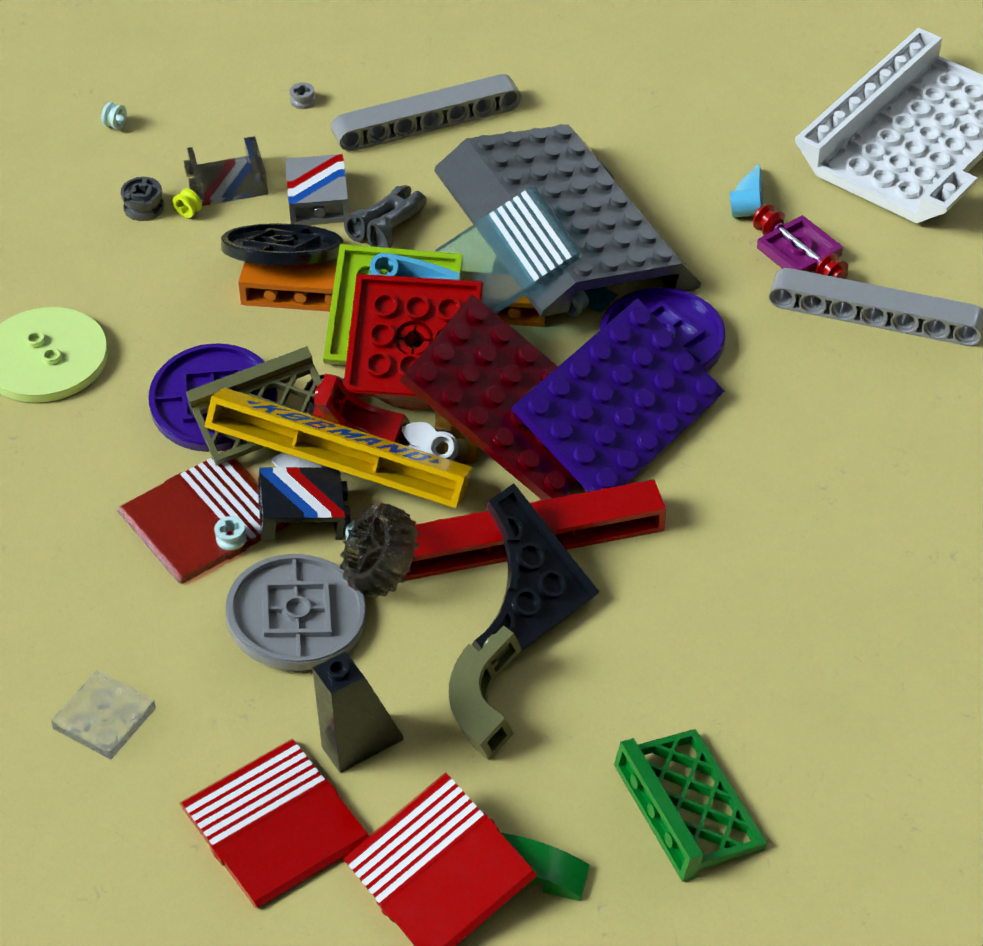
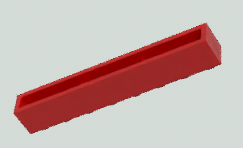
(574, 519)

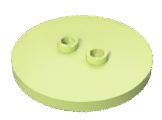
(50, 354)

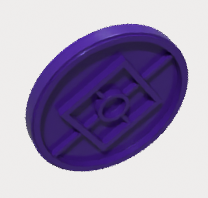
(685, 316)
(188, 371)

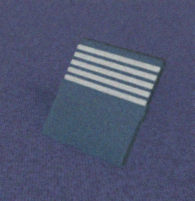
(514, 249)

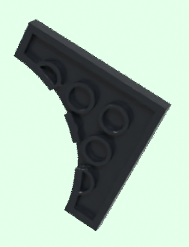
(542, 575)

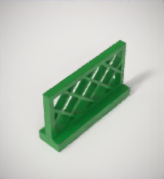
(664, 818)

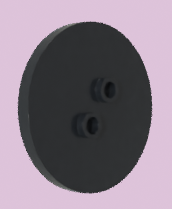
(281, 244)

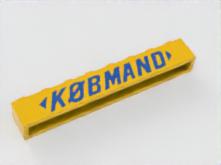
(338, 447)

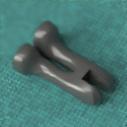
(380, 219)

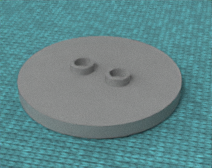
(294, 612)

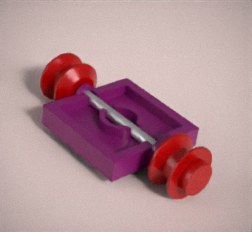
(798, 244)

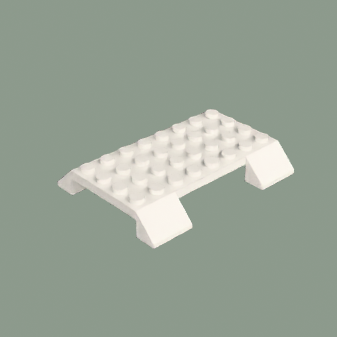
(903, 132)

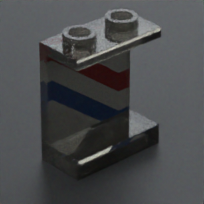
(228, 178)

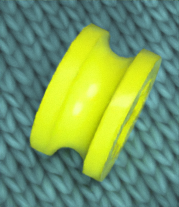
(187, 203)

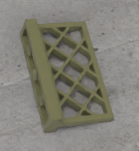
(251, 382)

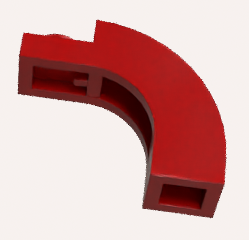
(339, 406)

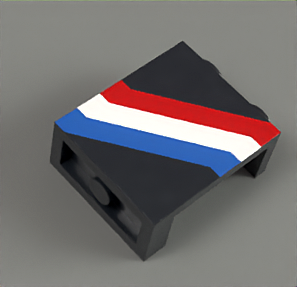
(301, 496)

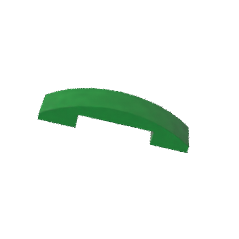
(556, 869)

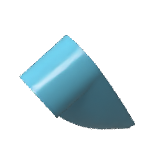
(747, 194)
(409, 267)

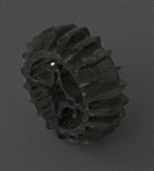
(379, 550)

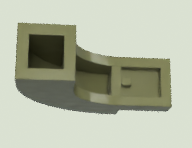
(470, 688)

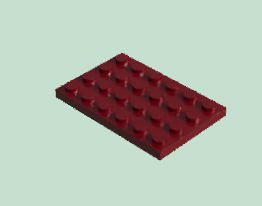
(475, 378)

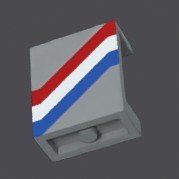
(317, 189)

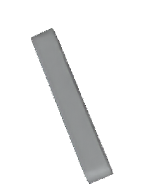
(425, 112)
(877, 306)

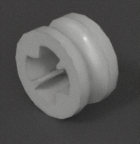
(302, 95)

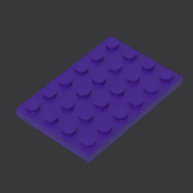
(618, 400)

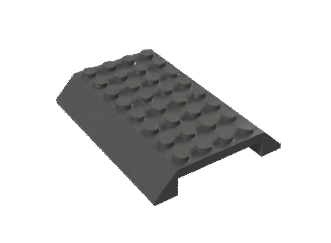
(583, 195)

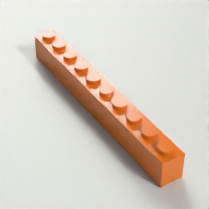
(312, 289)

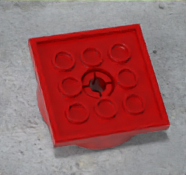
(386, 320)

